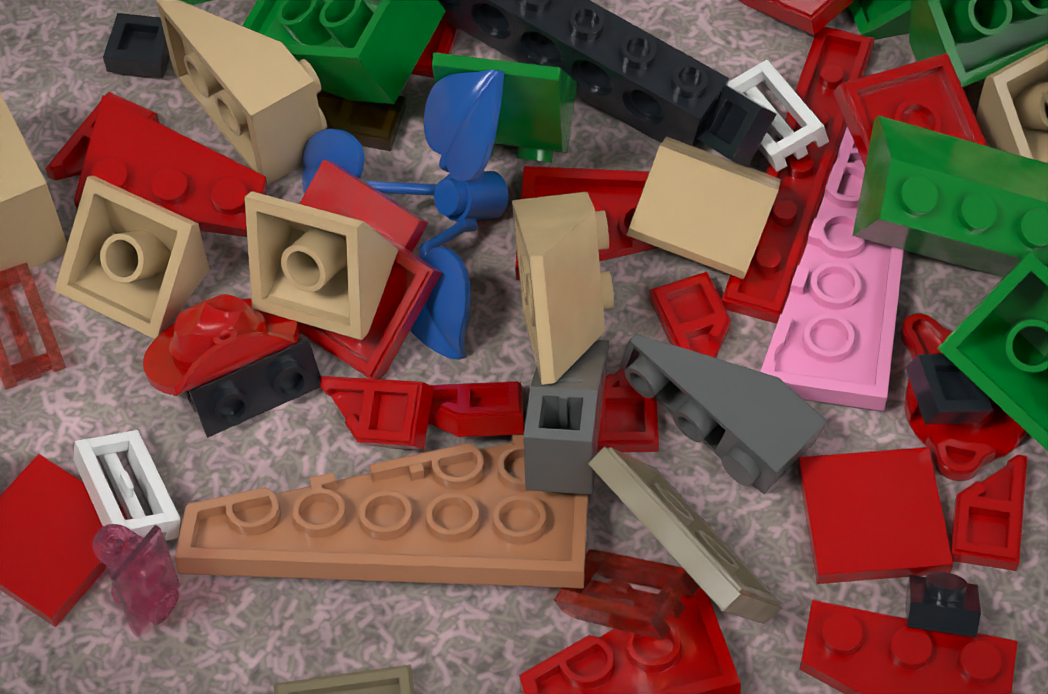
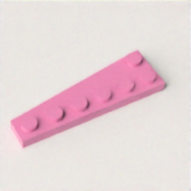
(841, 304)

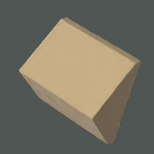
(1014, 110)
(704, 207)
(131, 258)
(315, 265)

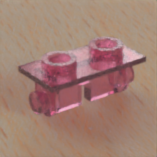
(139, 573)

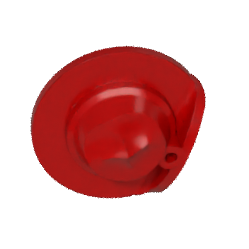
(213, 342)

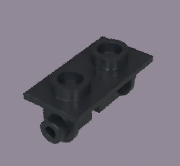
(255, 388)

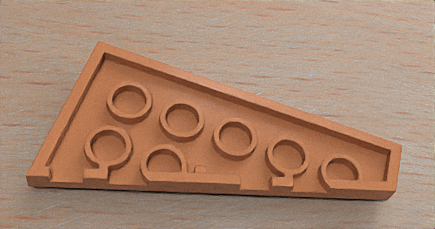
(411, 519)

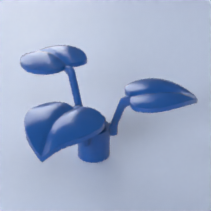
(462, 128)

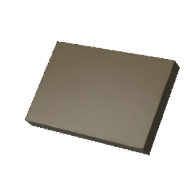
(686, 536)

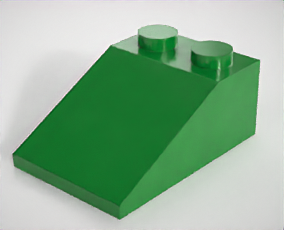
(353, 45)
(534, 103)

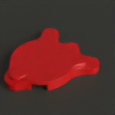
(956, 448)

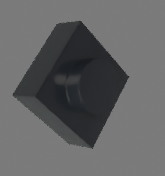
(137, 46)
(736, 126)
(946, 392)
(943, 604)

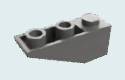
(736, 411)
(565, 425)

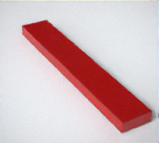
(832, 60)

